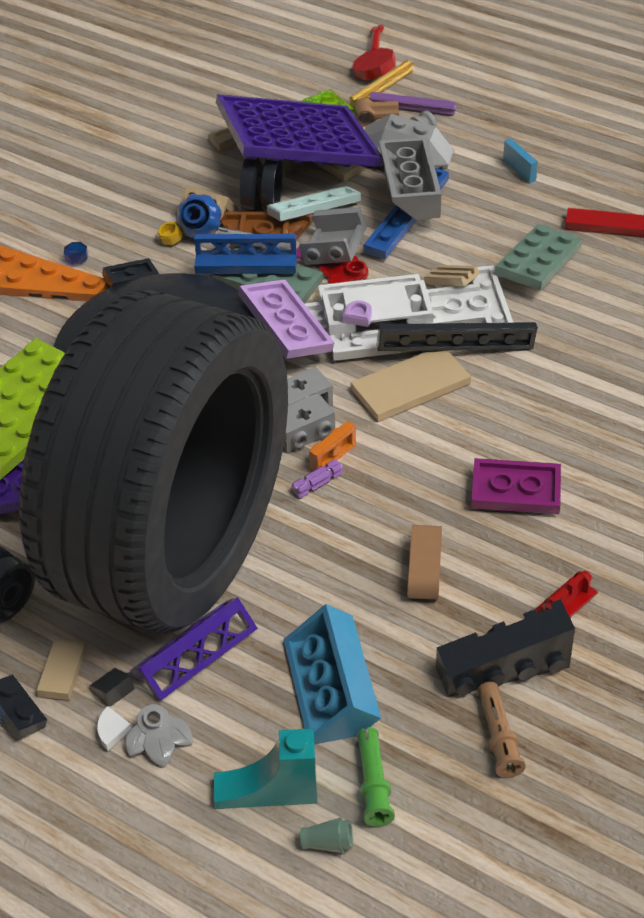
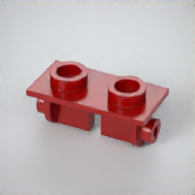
(573, 593)

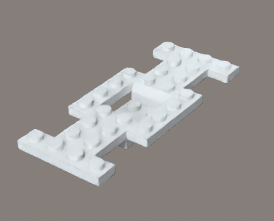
(405, 299)

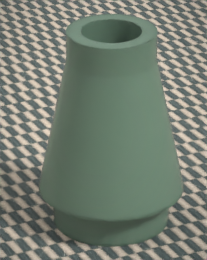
(328, 836)

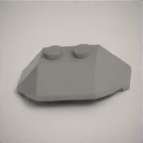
(398, 127)

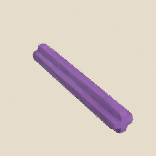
(416, 103)

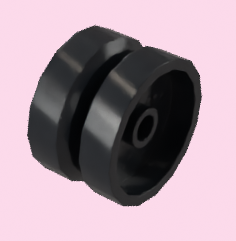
(260, 184)
(15, 584)

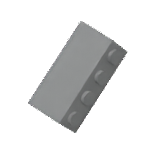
(412, 177)

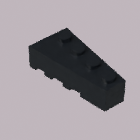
(508, 652)

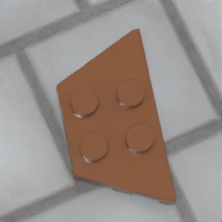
(263, 223)

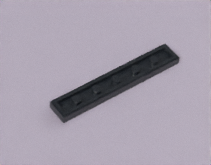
(456, 336)

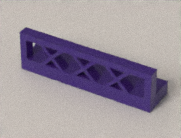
(186, 639)

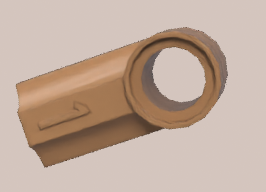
(374, 110)

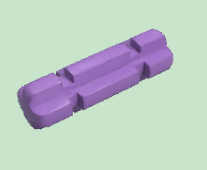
(317, 478)

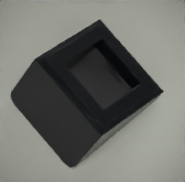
(113, 686)

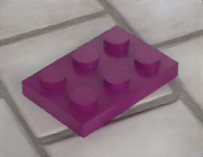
(516, 486)

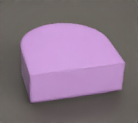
(358, 313)

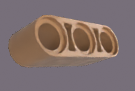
(425, 562)

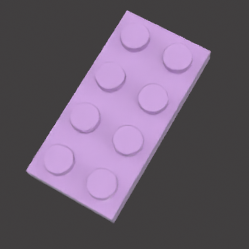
(287, 318)

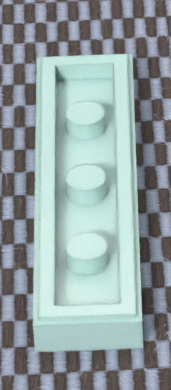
(314, 202)

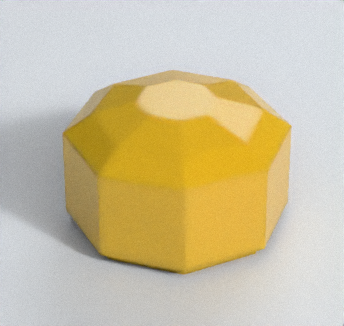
(169, 233)

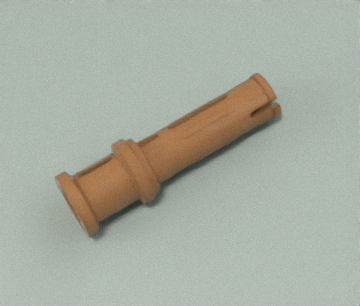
(506, 752)

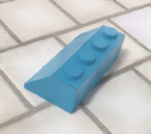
(331, 676)

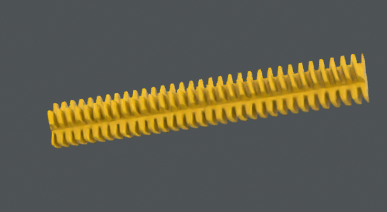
(384, 81)

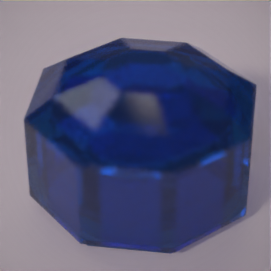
(76, 253)

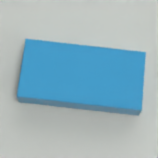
(520, 160)

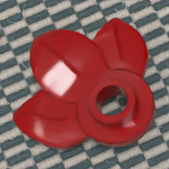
(345, 271)

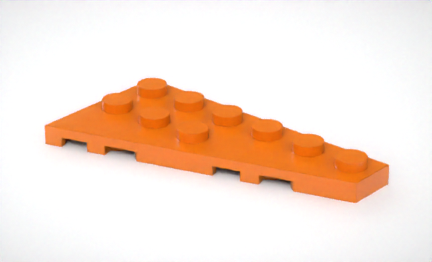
(31, 274)

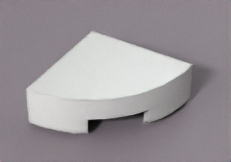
(111, 728)

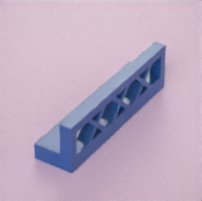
(245, 259)

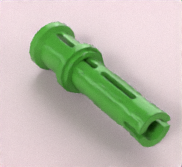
(375, 788)

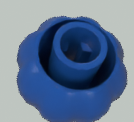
(198, 223)

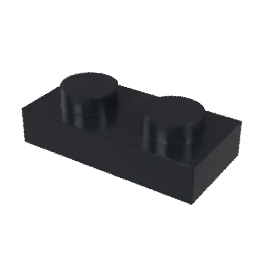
(127, 271)
(19, 709)

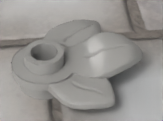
(159, 738)

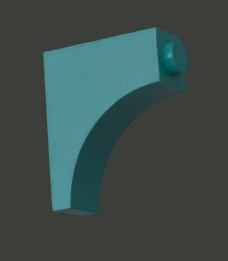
(277, 779)

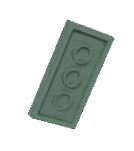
(538, 256)
(303, 282)

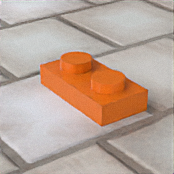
(333, 446)

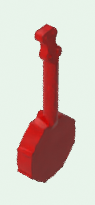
(376, 61)

